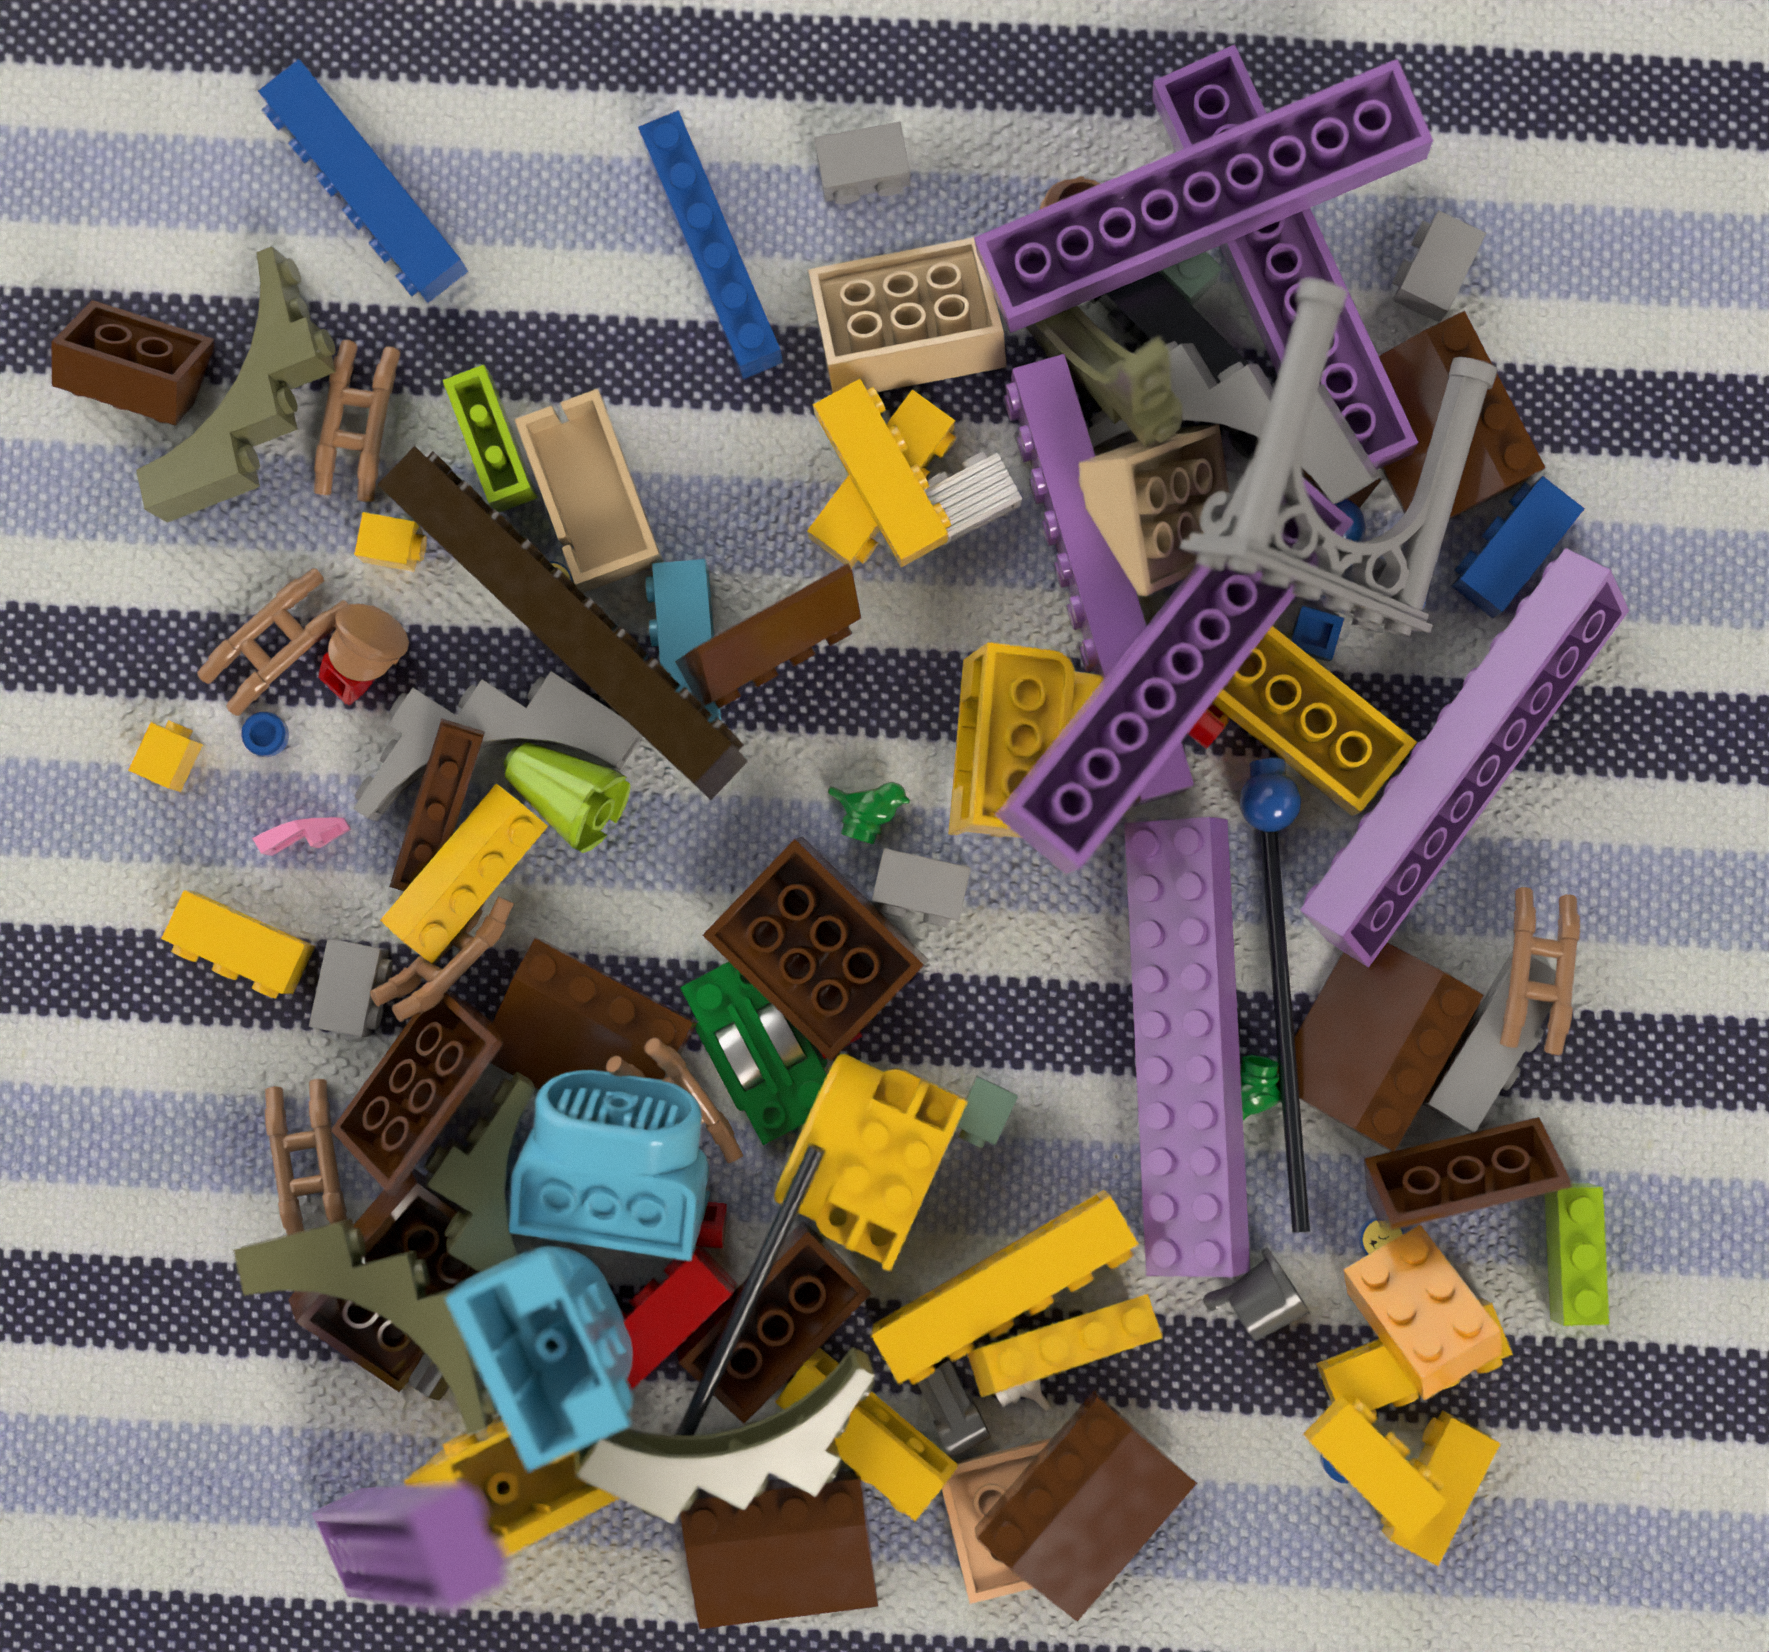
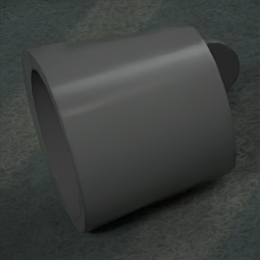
(1261, 1298)

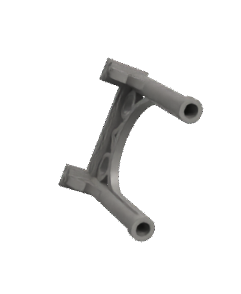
(1248, 525)

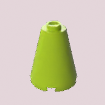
(568, 792)

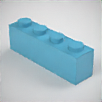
(682, 614)

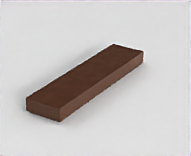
(438, 799)

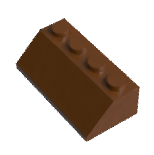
(772, 637)
(1463, 1174)
(795, 1314)

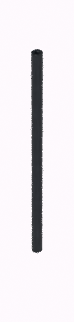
(1285, 1032)
(750, 1292)

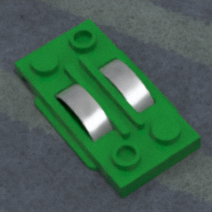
(756, 1051)

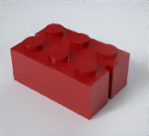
(673, 1309)

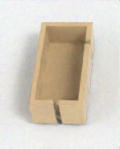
(589, 491)

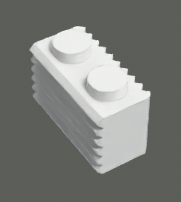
(975, 494)

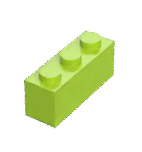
(490, 439)
(1577, 1255)

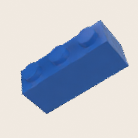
(1516, 545)

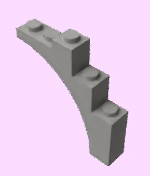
(1242, 402)
(554, 716)

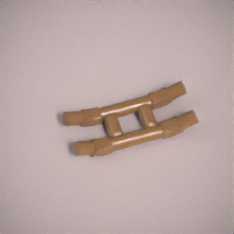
(368, 443)
(245, 642)
(442, 979)
(1522, 989)
(679, 1075)
(318, 1138)

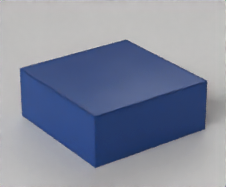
(1317, 632)

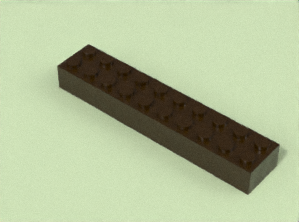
(573, 630)

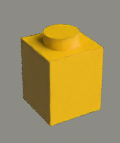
(390, 542)
(166, 755)

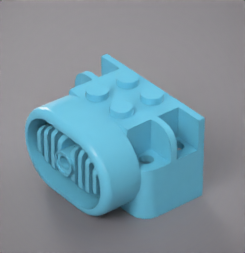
(613, 1166)
(548, 1350)

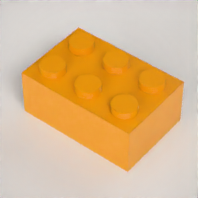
(1423, 1312)

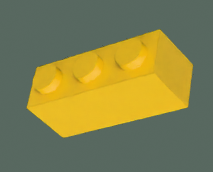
(237, 944)
(1460, 1460)
(1377, 1466)

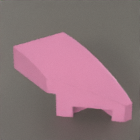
(316, 831)

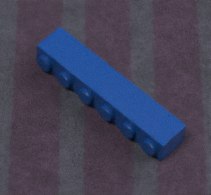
(363, 181)
(710, 244)

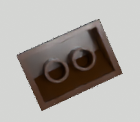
(130, 362)

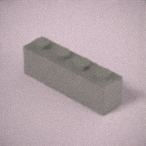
(1479, 1062)

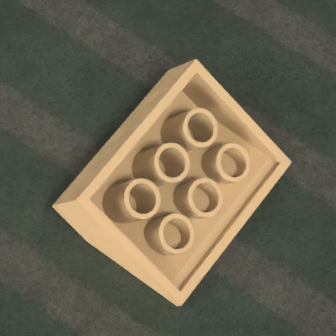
(908, 317)
(1154, 500)

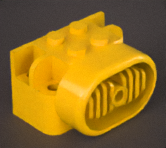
(1007, 719)
(881, 1154)
(528, 1502)

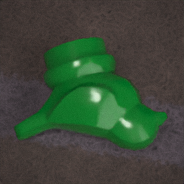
(869, 809)
(1258, 1084)

